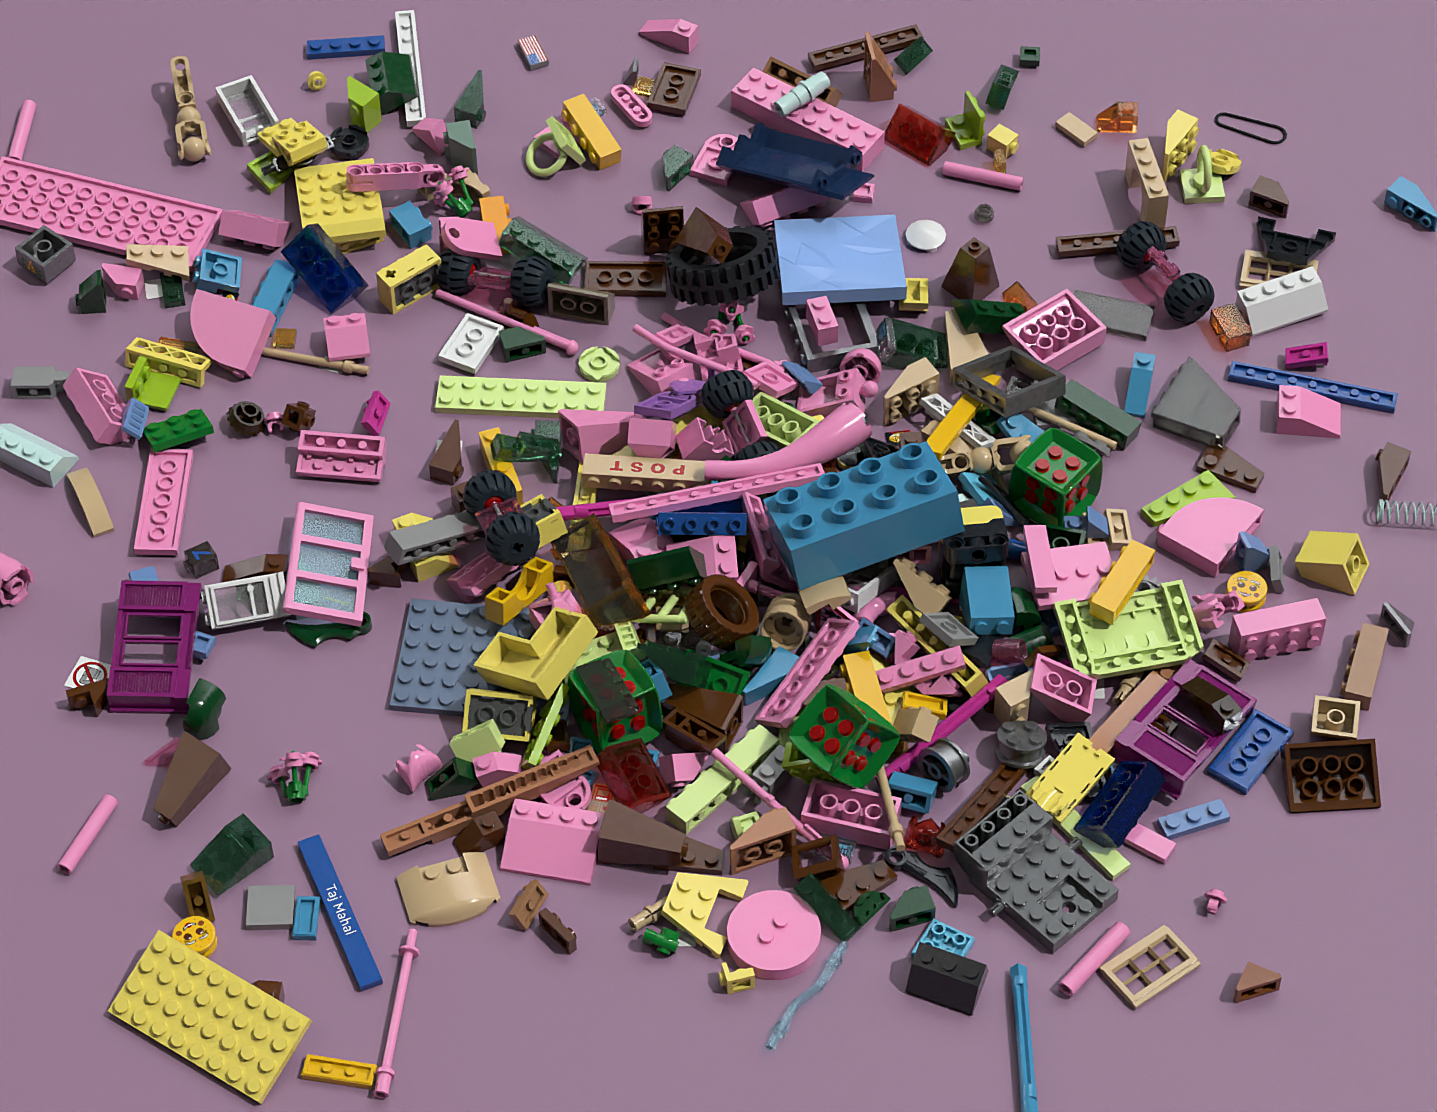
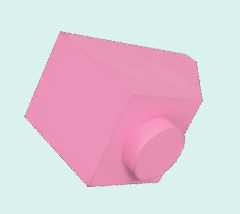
(124, 280)
(496, 767)
(680, 768)

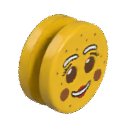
(1250, 589)
(196, 934)

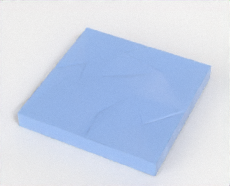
(840, 259)

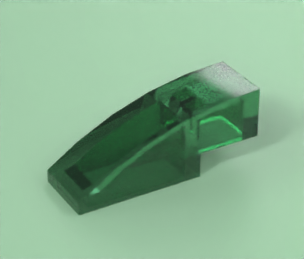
(524, 448)

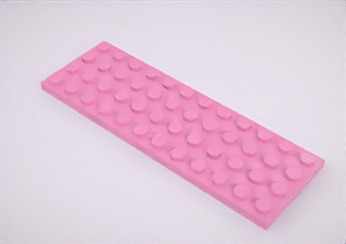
(100, 211)

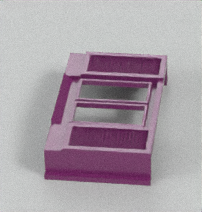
(154, 685)
(1174, 760)

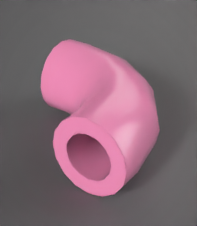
(877, 606)

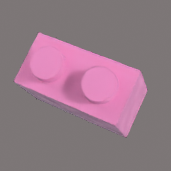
(822, 320)

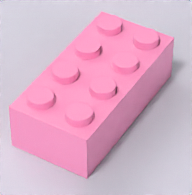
(1277, 629)
(848, 813)

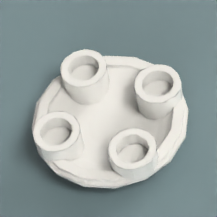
(925, 235)

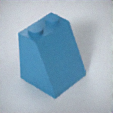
(987, 600)

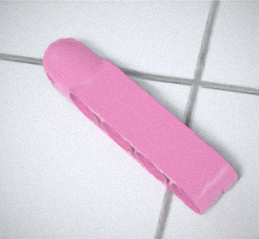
(392, 176)

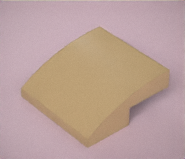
(1118, 530)
(828, 592)

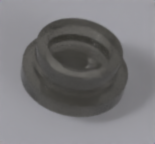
(984, 213)

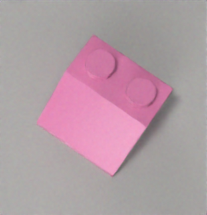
(347, 337)

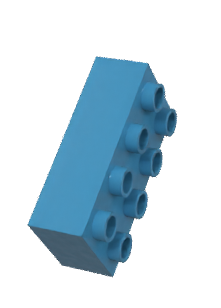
(863, 514)

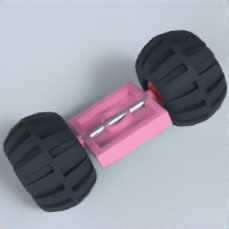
(731, 397)

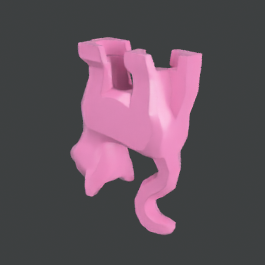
(1213, 607)

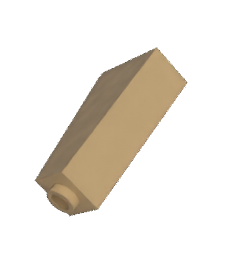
(960, 345)

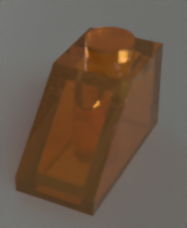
(1118, 118)

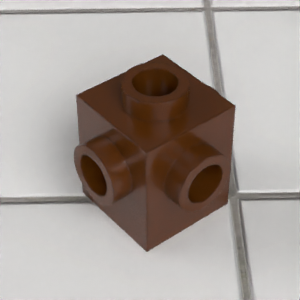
(298, 416)

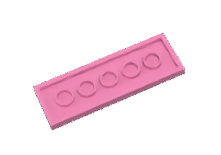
(163, 502)
(807, 672)

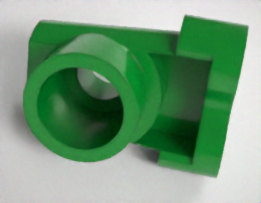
(665, 941)

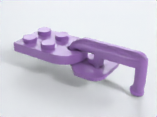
(670, 404)

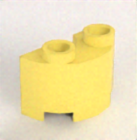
(916, 295)

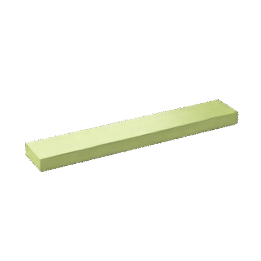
(1106, 858)

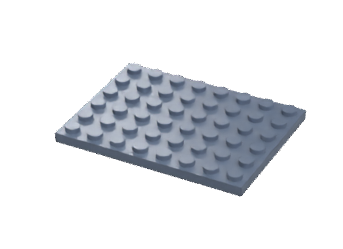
(440, 655)

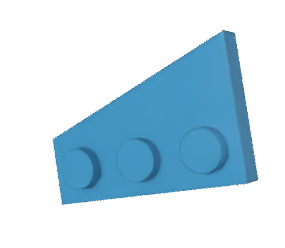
(1018, 426)

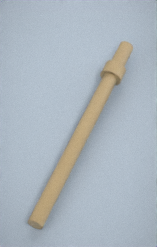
(347, 366)
(1070, 426)
(895, 829)

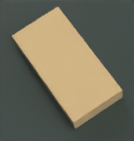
(1076, 129)

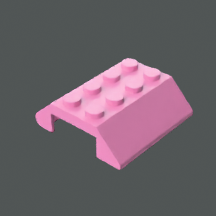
(766, 553)

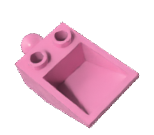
(659, 369)
(837, 389)

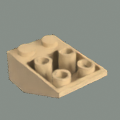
(914, 383)
(923, 592)

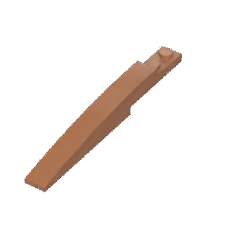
(1130, 707)
(495, 797)

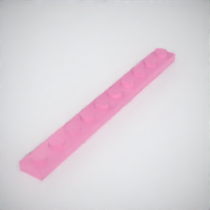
(714, 493)

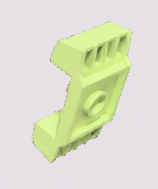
(623, 639)

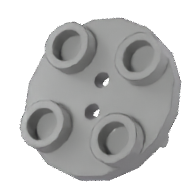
(1097, 445)

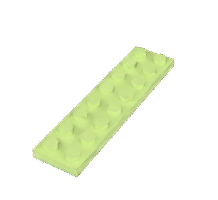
(516, 396)

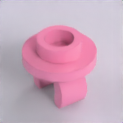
(272, 419)
(1215, 897)

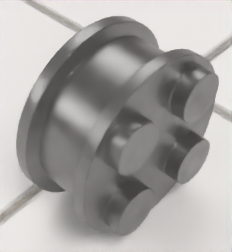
(1021, 744)
(944, 764)

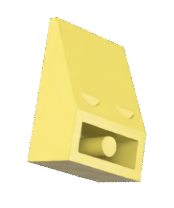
(1179, 142)

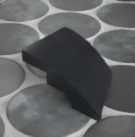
(982, 650)

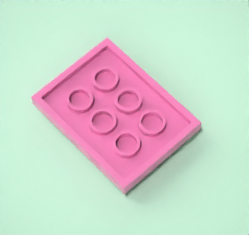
(1076, 571)

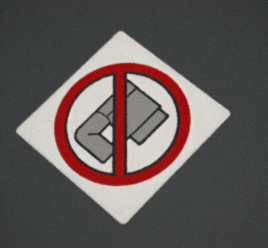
(87, 671)

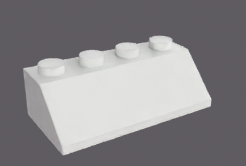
(1282, 301)

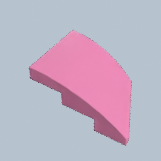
(720, 349)

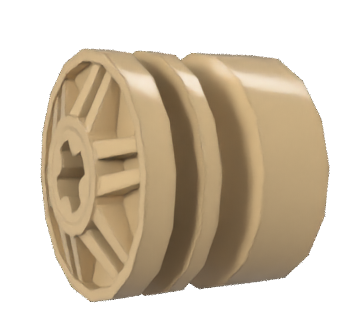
(786, 621)

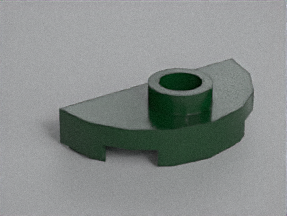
(868, 905)

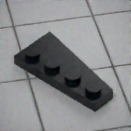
(1062, 734)

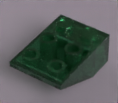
(688, 669)
(233, 854)

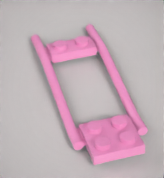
(764, 376)

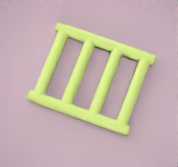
(662, 616)

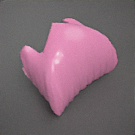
(419, 767)

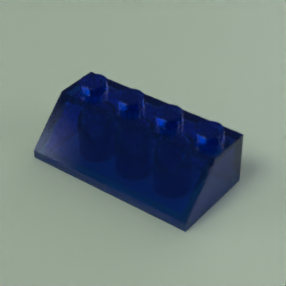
(324, 268)
(1120, 803)

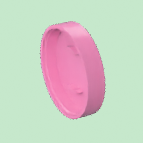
(773, 935)

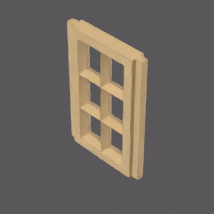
(1260, 257)
(1162, 983)

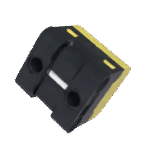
(980, 545)

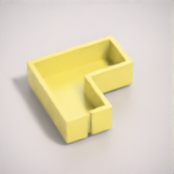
(541, 662)

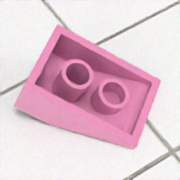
(1306, 413)
(639, 539)
(718, 554)
(1063, 689)

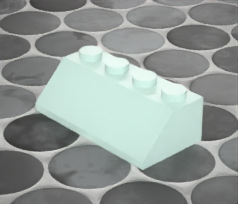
(34, 455)

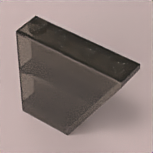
(1197, 408)

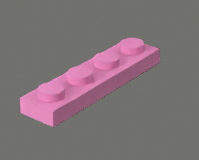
(921, 669)

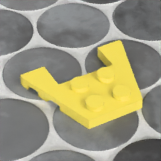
(692, 901)

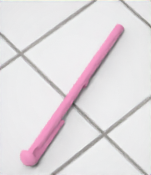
(570, 346)
(805, 830)

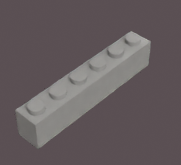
(433, 537)

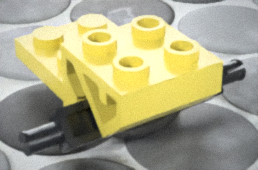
(294, 144)

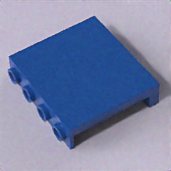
(715, 519)

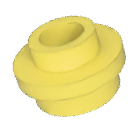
(314, 76)

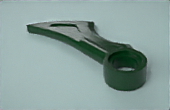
(315, 634)

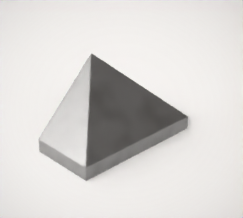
(1398, 623)

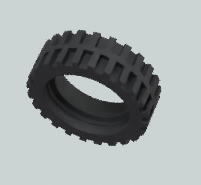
(744, 272)

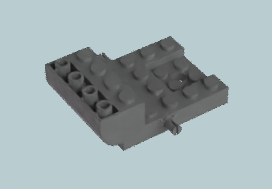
(1033, 872)

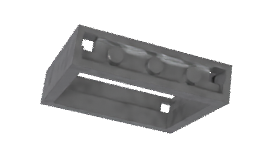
(832, 358)
(969, 381)

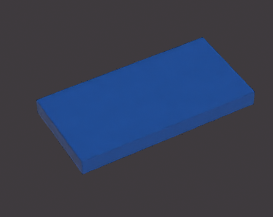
(1250, 751)

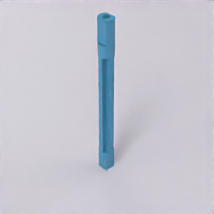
(1028, 1089)

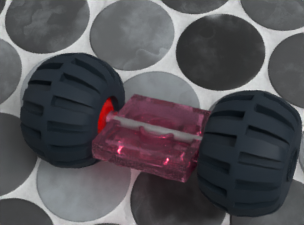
(526, 282)
(1188, 294)
(508, 531)

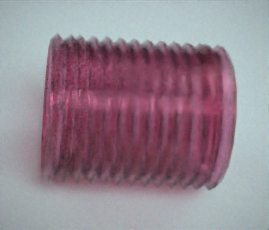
(1009, 650)

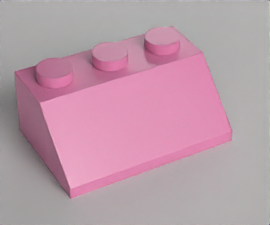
(253, 229)

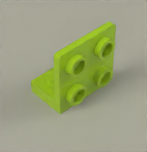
(968, 125)
(149, 387)
(801, 766)

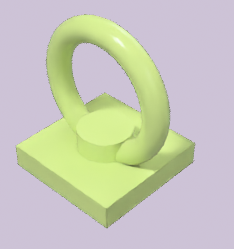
(564, 143)
(1201, 184)

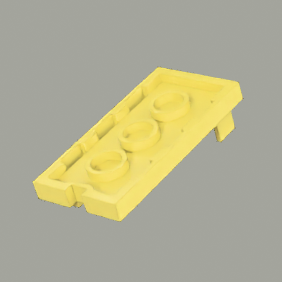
(1069, 778)

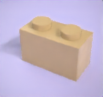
(915, 724)

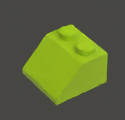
(363, 105)

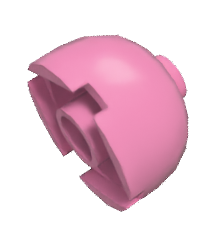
(865, 361)

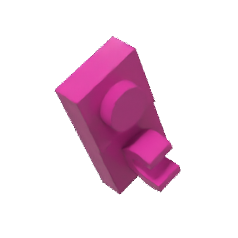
(1307, 355)
(375, 413)

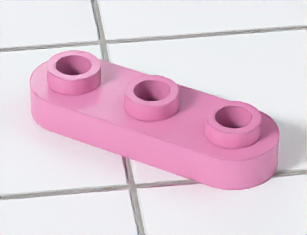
(631, 105)

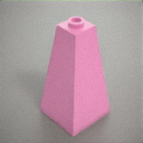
(594, 431)

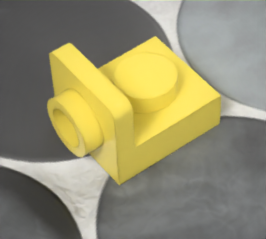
(736, 981)

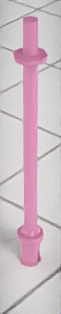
(385, 1072)

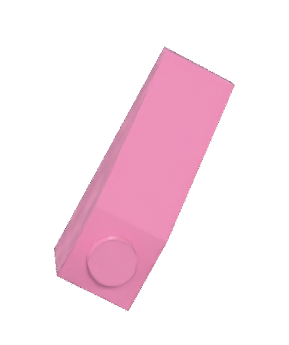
(672, 33)

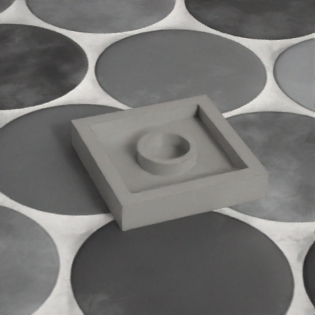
(948, 629)
(270, 907)

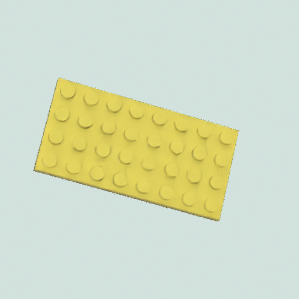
(210, 1016)

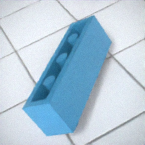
(277, 289)

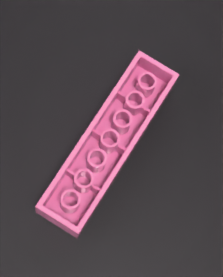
(814, 120)

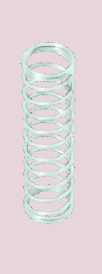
(1380, 511)

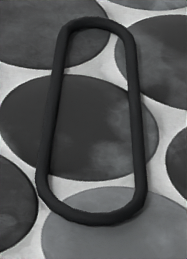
(1251, 120)

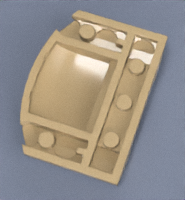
(448, 890)

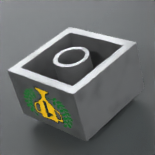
(45, 254)

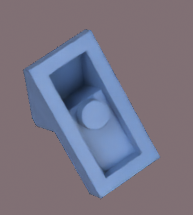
(1093, 523)

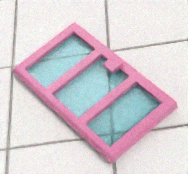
(328, 564)

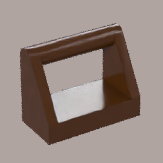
(819, 869)

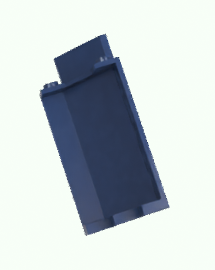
(795, 162)

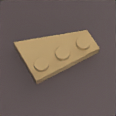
(159, 257)

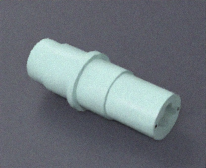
(802, 94)

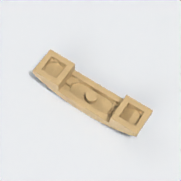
(90, 501)

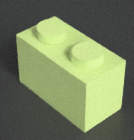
(477, 741)

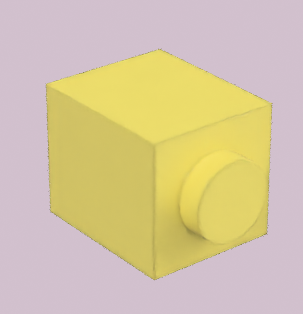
(1003, 139)

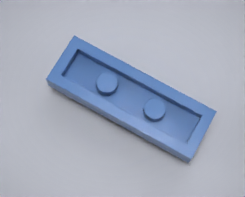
(1193, 819)

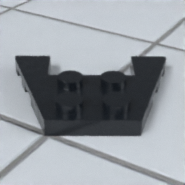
(1291, 247)

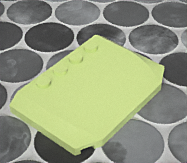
(1148, 634)

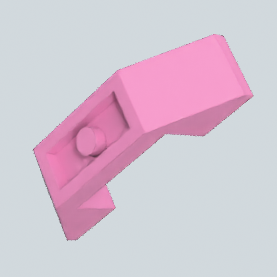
(904, 649)

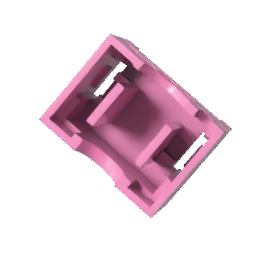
(703, 443)

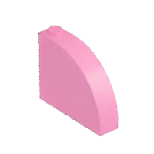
(230, 331)
(1208, 531)

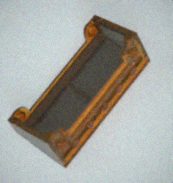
(599, 574)

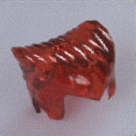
(923, 836)

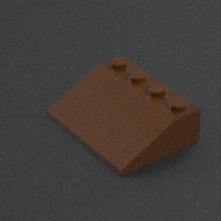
(1330, 775)

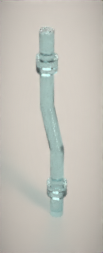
(781, 1027)

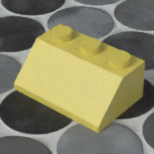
(429, 566)

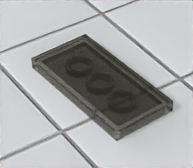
(1119, 315)

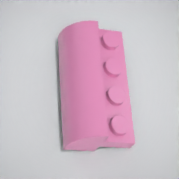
(341, 456)
(478, 576)

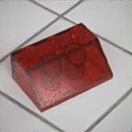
(918, 134)
(632, 775)

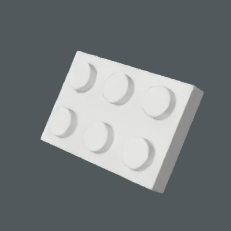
(470, 343)

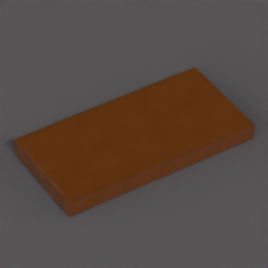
(627, 278)

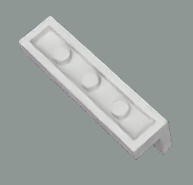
(938, 408)

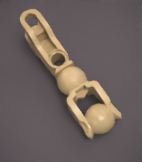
(188, 117)
(983, 460)

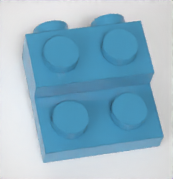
(217, 271)

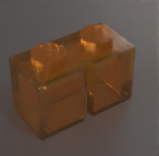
(1230, 322)

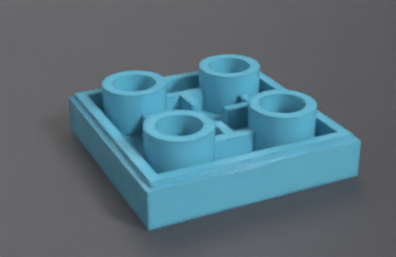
(975, 488)
(946, 938)

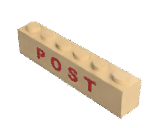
(642, 473)

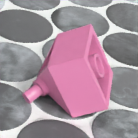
(651, 437)
(542, 608)

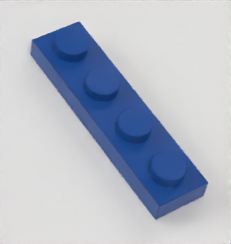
(345, 47)

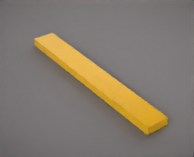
(956, 421)

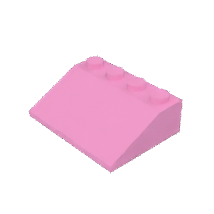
(1057, 331)
(552, 841)

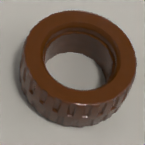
(731, 600)

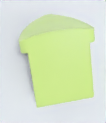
(742, 823)

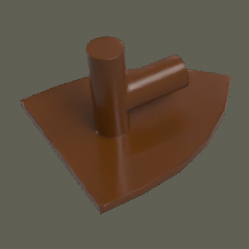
(516, 312)

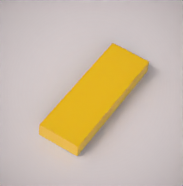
(339, 1071)

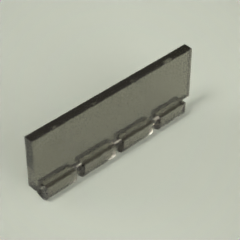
(607, 690)

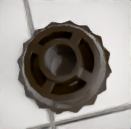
(246, 418)

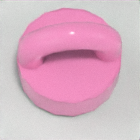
(641, 200)

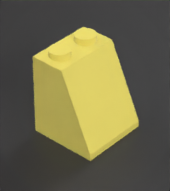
(1333, 560)

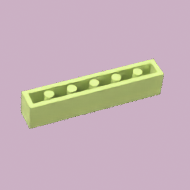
(719, 783)

